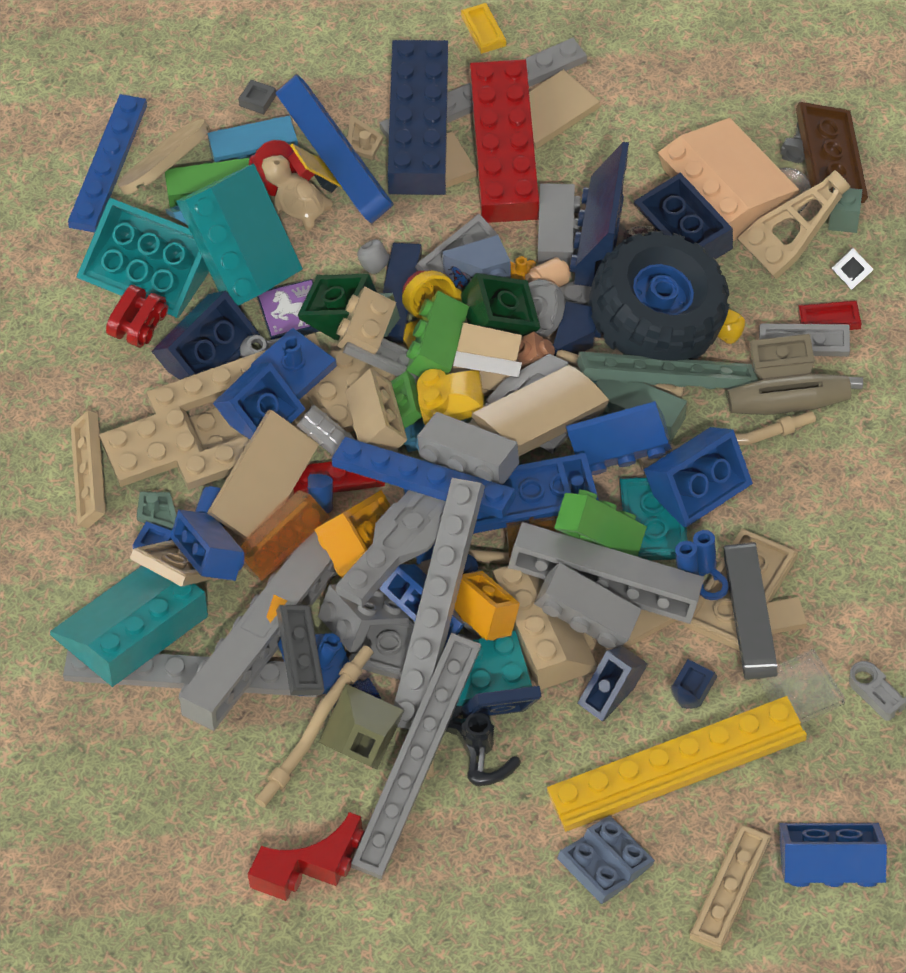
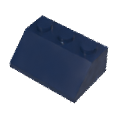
(683, 211)
(205, 337)

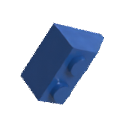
(253, 395)

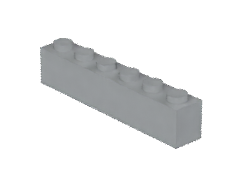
(635, 579)

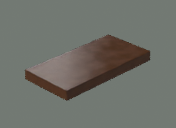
(830, 145)

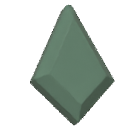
(156, 509)

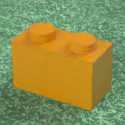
(486, 606)

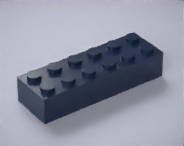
(418, 117)

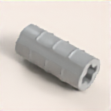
(323, 429)

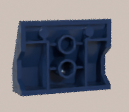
(601, 216)

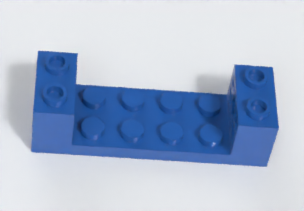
(538, 492)

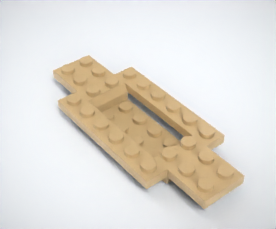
(205, 444)

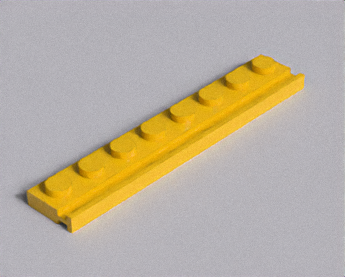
(676, 763)

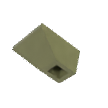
(361, 726)

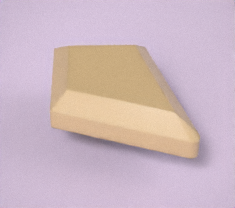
(364, 138)

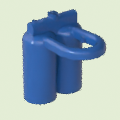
(700, 559)

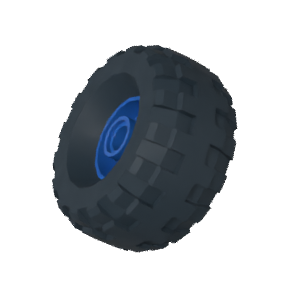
(659, 297)

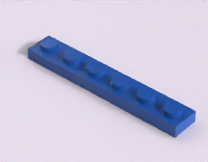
(107, 163)
(416, 474)

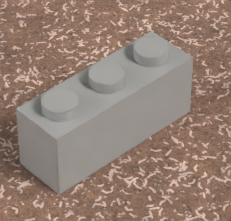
(557, 222)
(468, 449)
(587, 606)

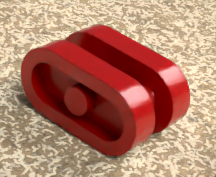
(136, 316)

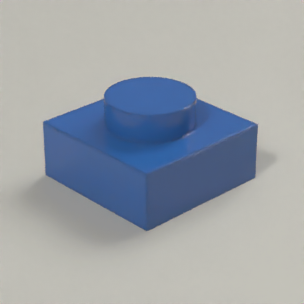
(151, 534)

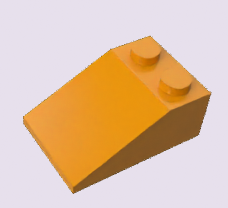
(352, 532)

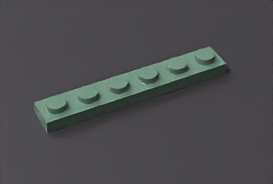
(653, 371)

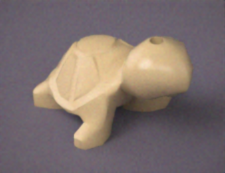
(295, 194)

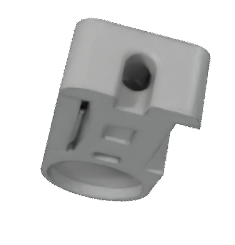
(878, 692)

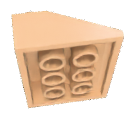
(729, 173)

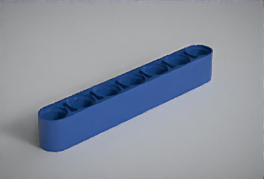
(334, 149)

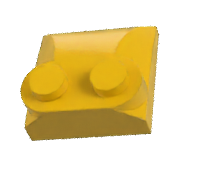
(450, 394)

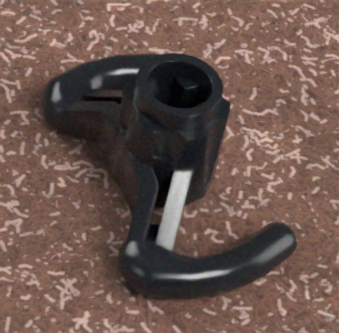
(477, 738)

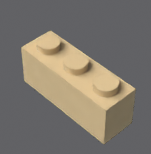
(375, 412)

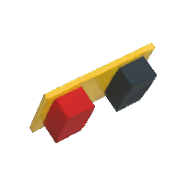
(309, 165)

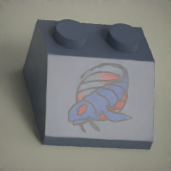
(481, 257)

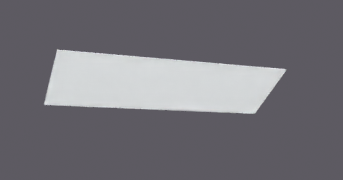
(487, 364)

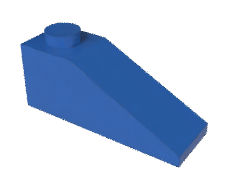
(406, 589)

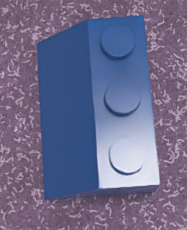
(621, 437)
(699, 475)
(833, 854)

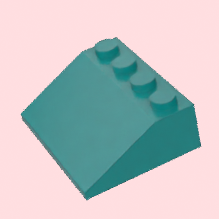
(240, 235)
(146, 253)
(131, 623)

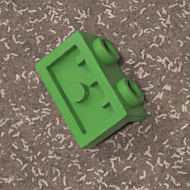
(407, 398)

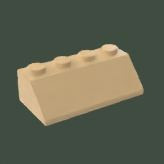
(547, 643)

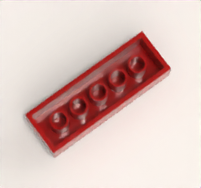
(504, 141)

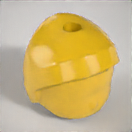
(732, 327)

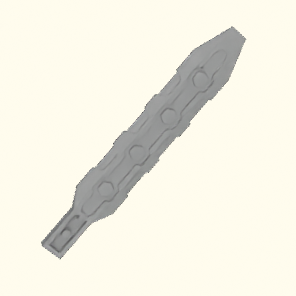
(414, 521)

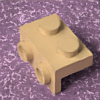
(366, 321)

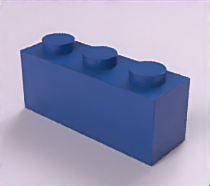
(207, 545)

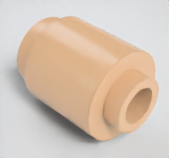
(551, 270)

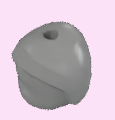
(373, 256)

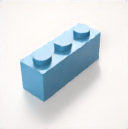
(246, 139)

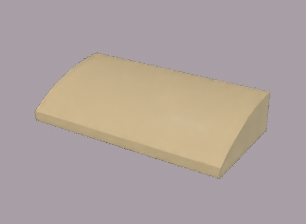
(543, 409)

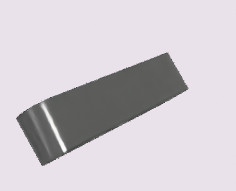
(750, 611)

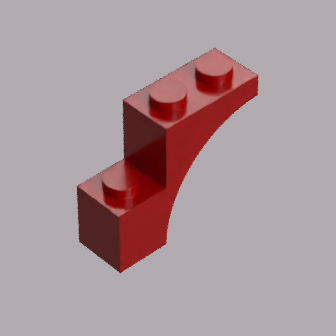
(281, 871)

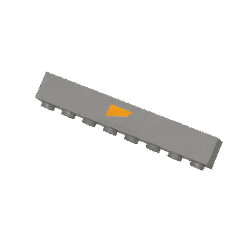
(254, 636)

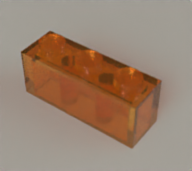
(282, 534)

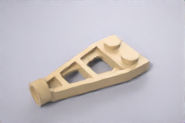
(769, 249)

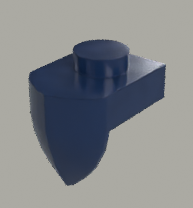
(692, 685)

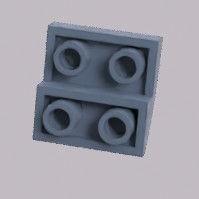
(605, 859)

